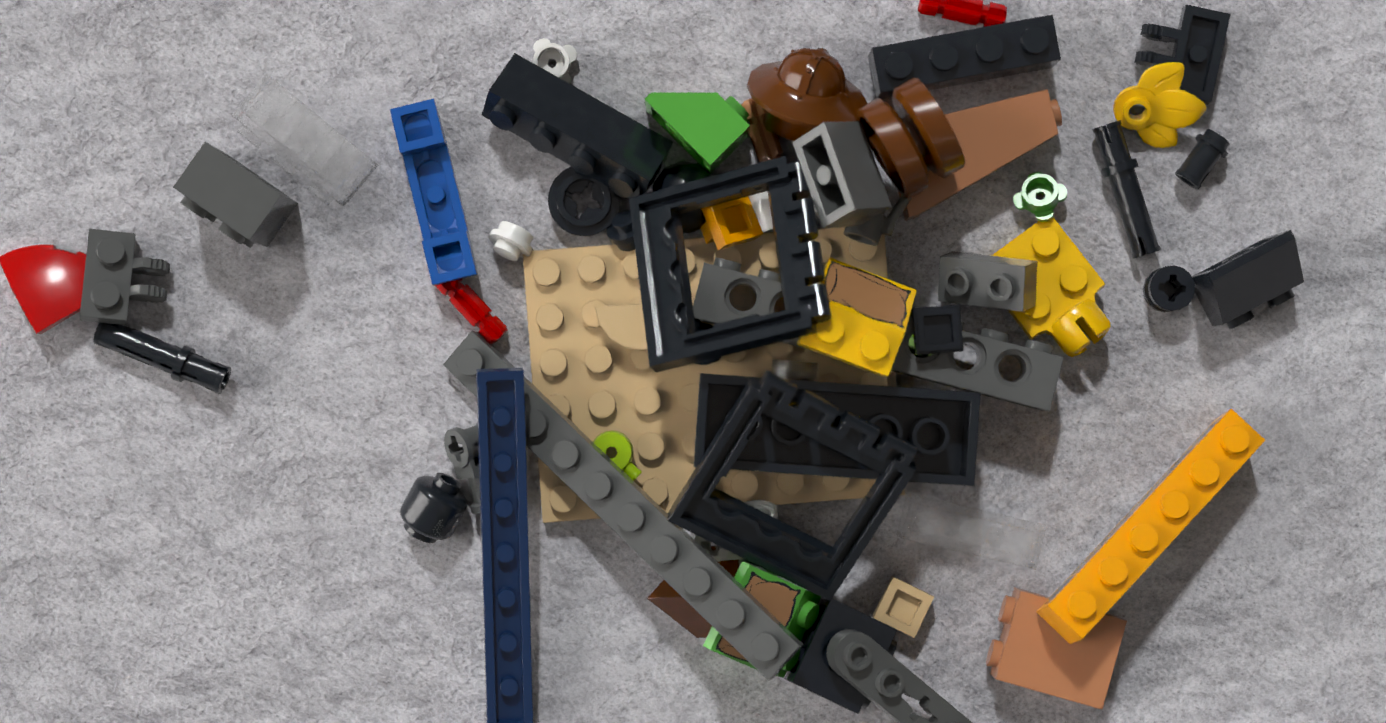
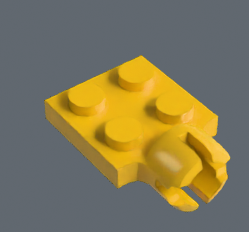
(1063, 289)

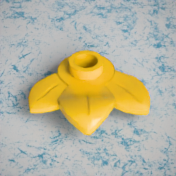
(1164, 105)

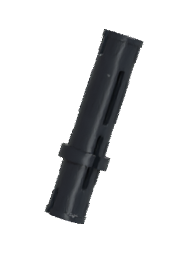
(1126, 189)
(177, 361)

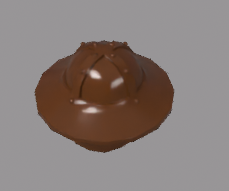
(804, 93)

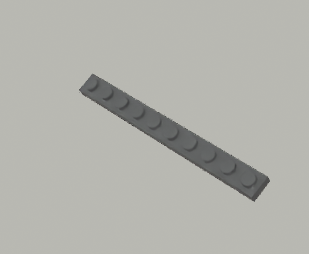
(638, 519)

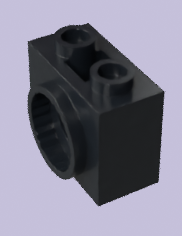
(812, 667)

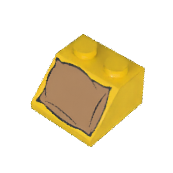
(865, 321)

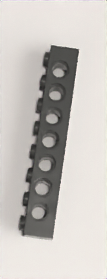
(1031, 389)

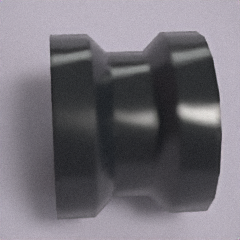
(1158, 288)

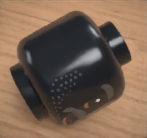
(433, 507)

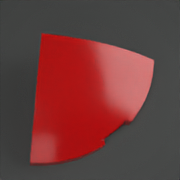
(45, 283)

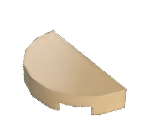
(623, 324)

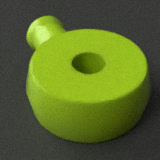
(624, 451)

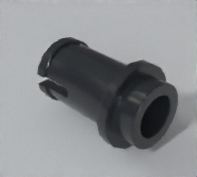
(1202, 158)

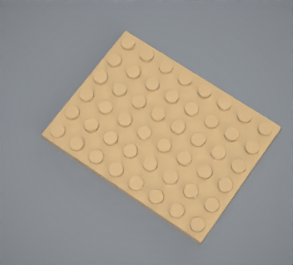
(616, 389)

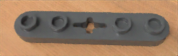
(885, 679)

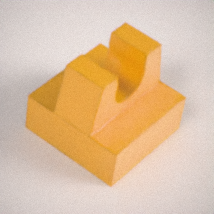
(730, 223)

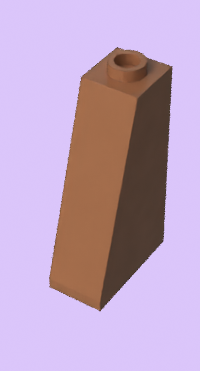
(990, 140)

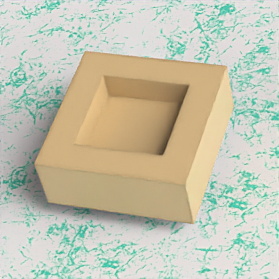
(903, 606)

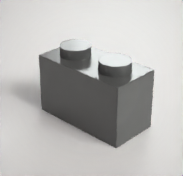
(841, 174)

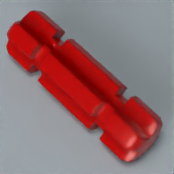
(965, 11)
(474, 310)

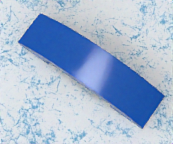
(434, 192)

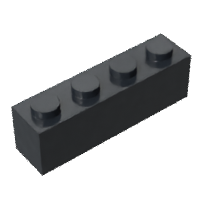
(966, 56)
(576, 128)

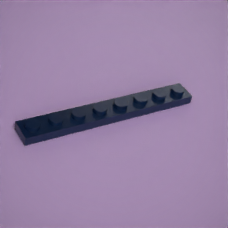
(504, 545)

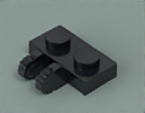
(1197, 45)

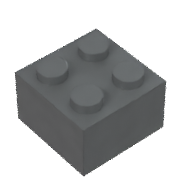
(229, 191)

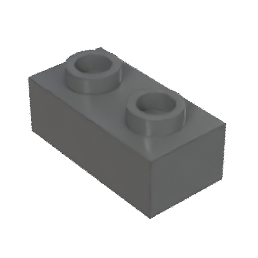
(987, 281)

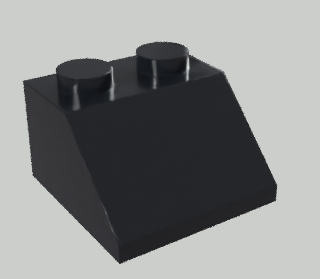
(1248, 279)

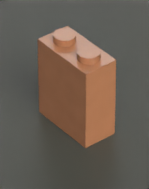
(1043, 661)

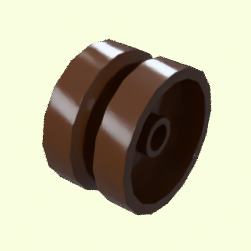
(911, 138)

